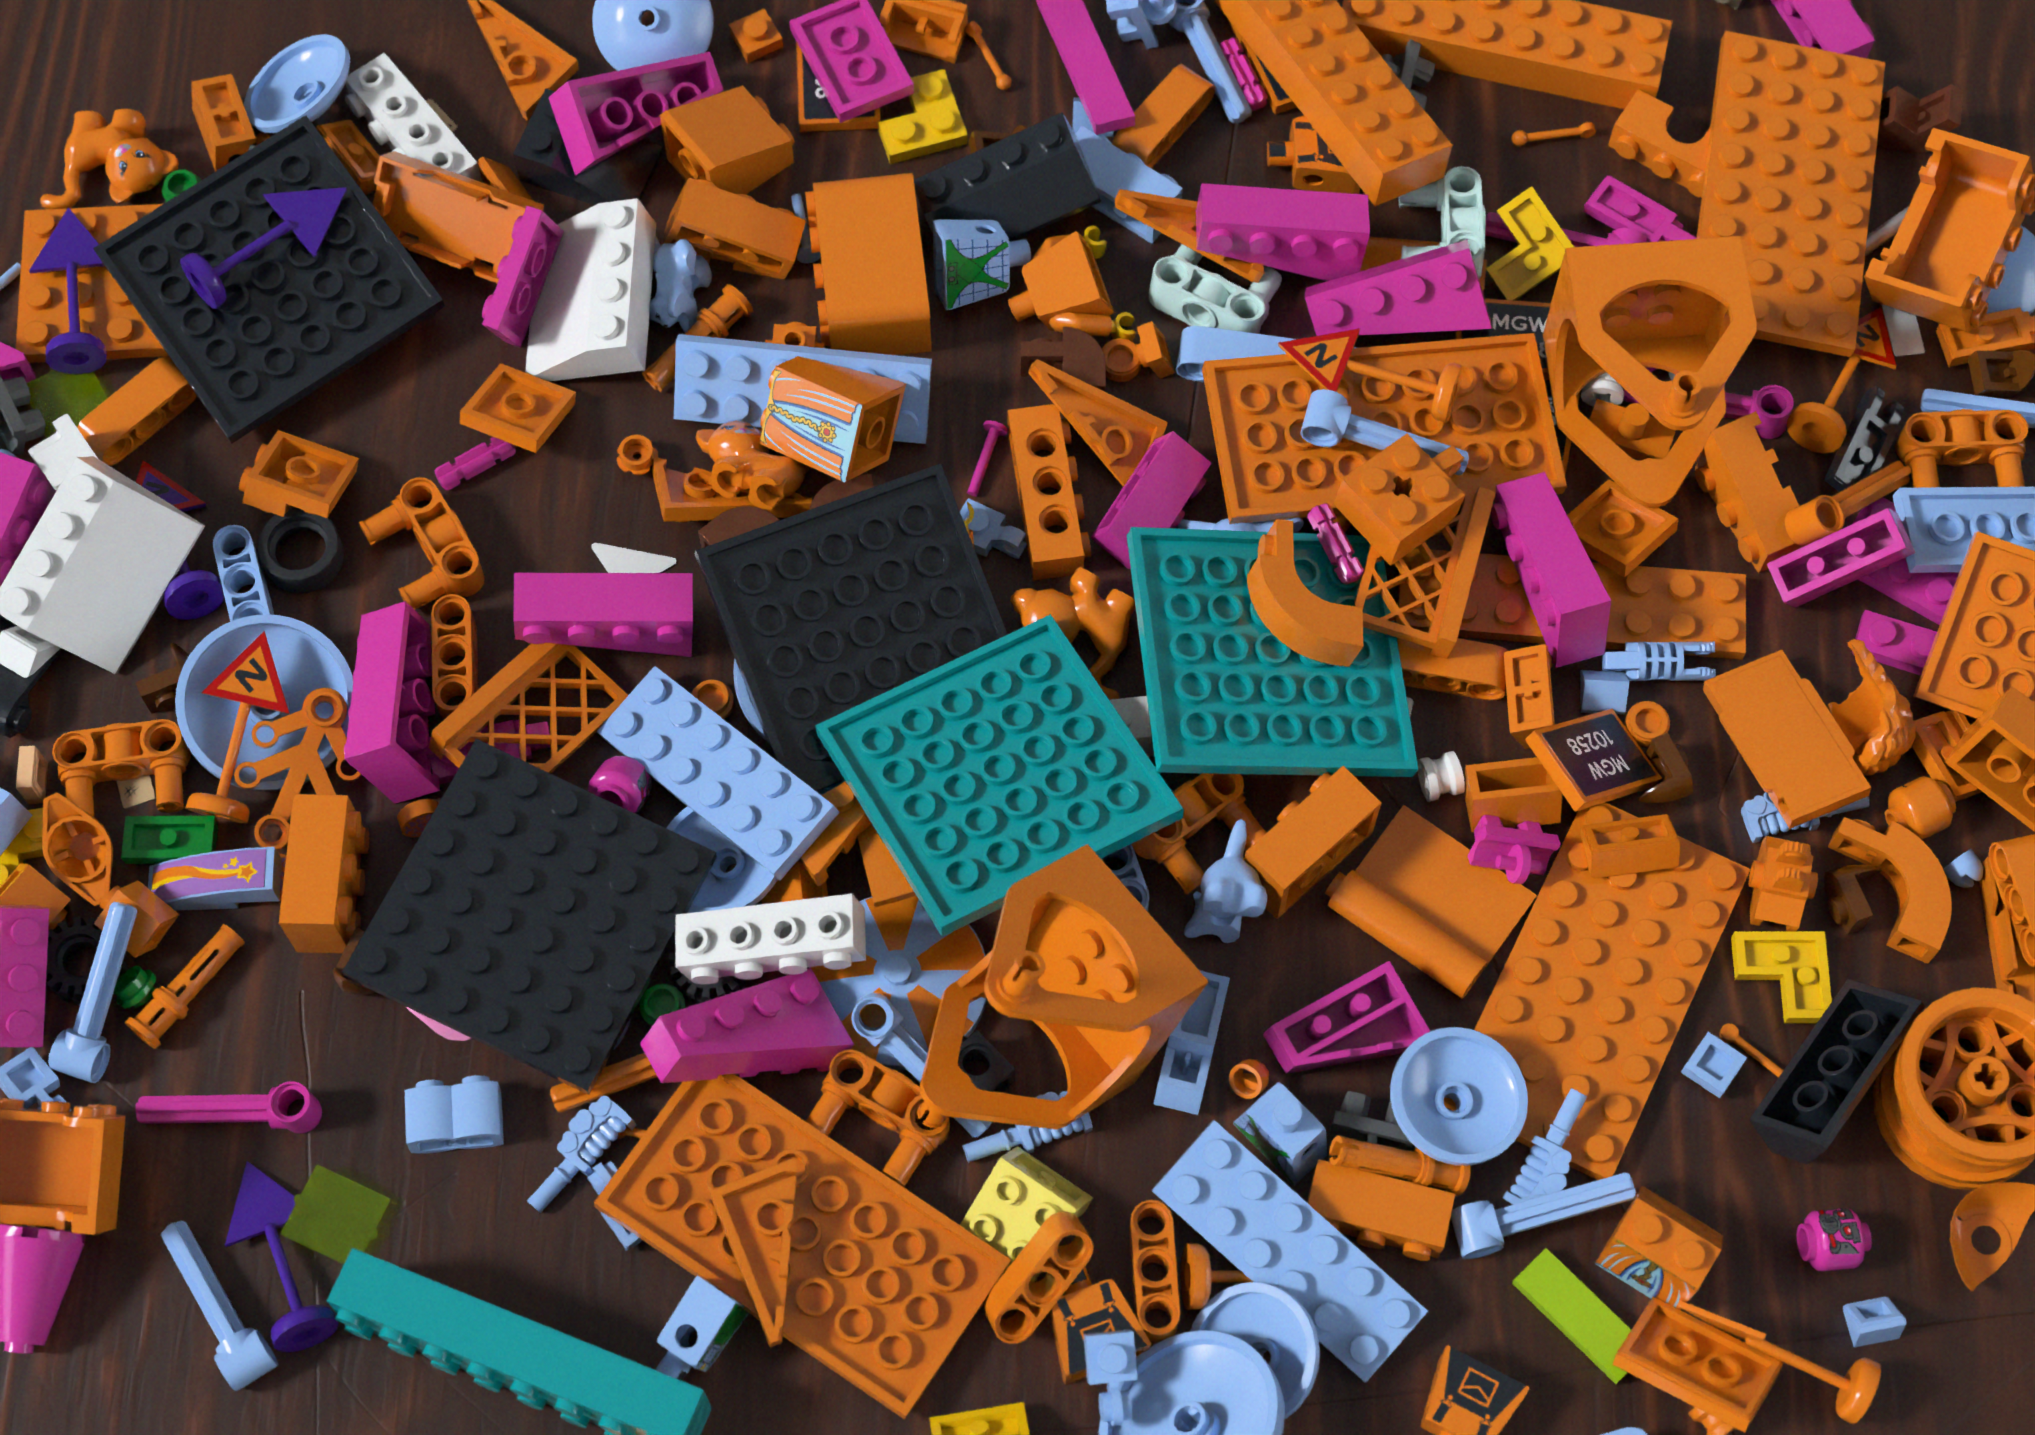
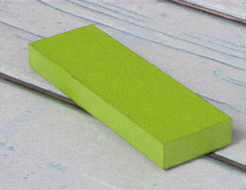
(1574, 1311)

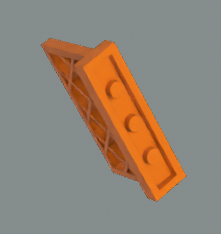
(1454, 581)
(511, 684)

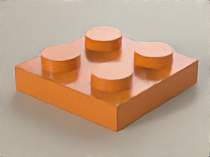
(517, 408)
(1619, 529)

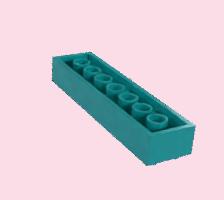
(512, 1352)

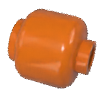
(1921, 806)

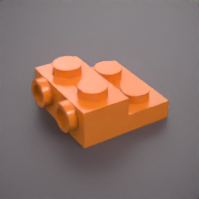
(297, 475)

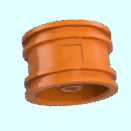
(1966, 1085)

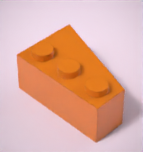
(735, 229)
(1747, 490)

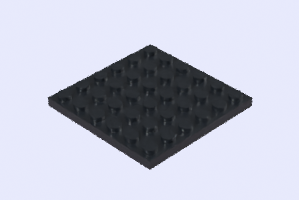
(285, 314)
(848, 607)
(530, 916)

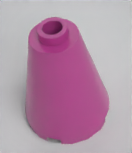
(33, 1281)

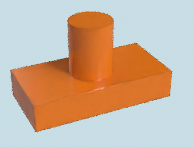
(1633, 429)

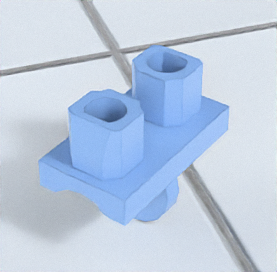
(1137, 18)

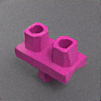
(1515, 850)

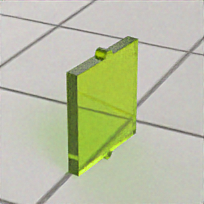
(65, 393)
(335, 1215)

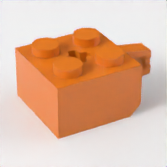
(1401, 497)

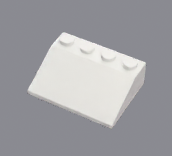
(596, 296)
(97, 564)

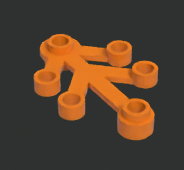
(300, 759)

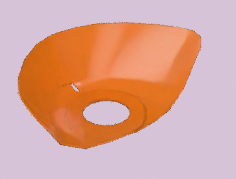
(1996, 1205)

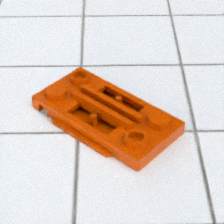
(1787, 738)

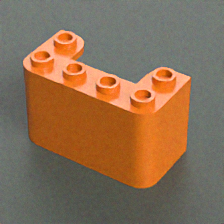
(1955, 232)
(870, 265)
(60, 1165)

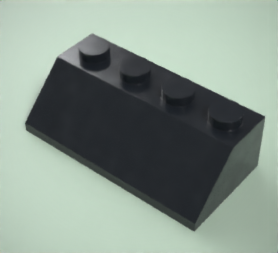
(1016, 181)
(1833, 1070)

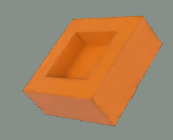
(756, 35)
(1154, 350)

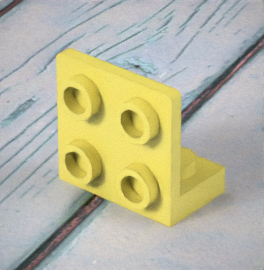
(1018, 1201)

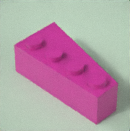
(624, 106)
(1285, 228)
(1404, 296)
(23, 501)
(1553, 569)
(606, 610)
(392, 704)
(749, 1031)

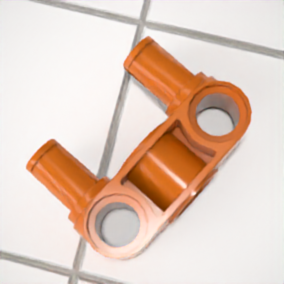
(1961, 440)
(439, 536)
(123, 754)
(1200, 806)
(886, 1099)

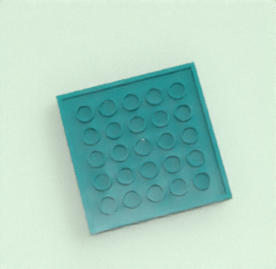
(1234, 694)
(996, 771)

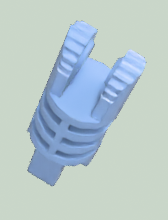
(1659, 661)

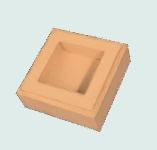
(31, 774)

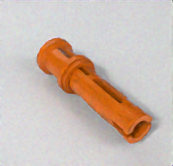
(710, 323)
(164, 999)
(1408, 1165)

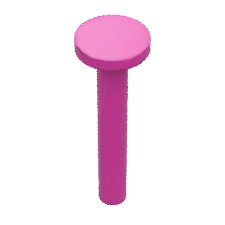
(994, 430)

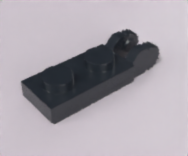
(1866, 441)

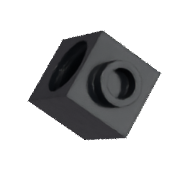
(1000, 1072)

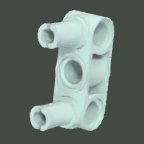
(1461, 210)
(1208, 298)

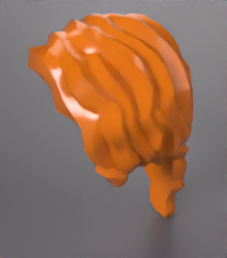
(1874, 716)

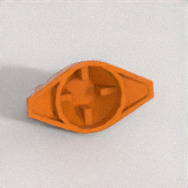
(77, 848)

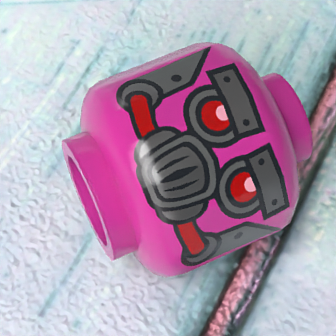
(622, 783)
(1833, 1239)

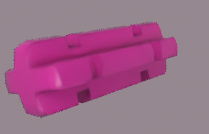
(1244, 73)
(473, 462)
(1335, 543)

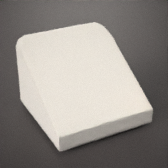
(24, 651)

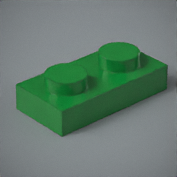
(167, 838)

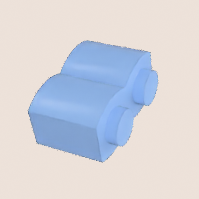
(454, 1115)

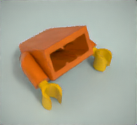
(1069, 289)

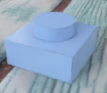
(1713, 1064)

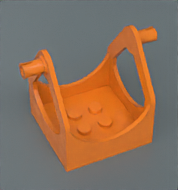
(1658, 308)
(1084, 969)

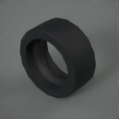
(309, 578)

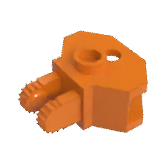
(1781, 882)

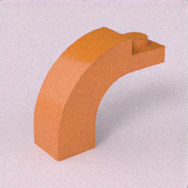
(1292, 612)
(1915, 877)

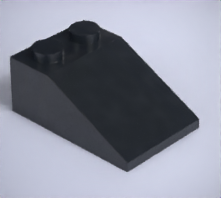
(544, 162)

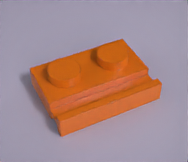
(1933, 744)

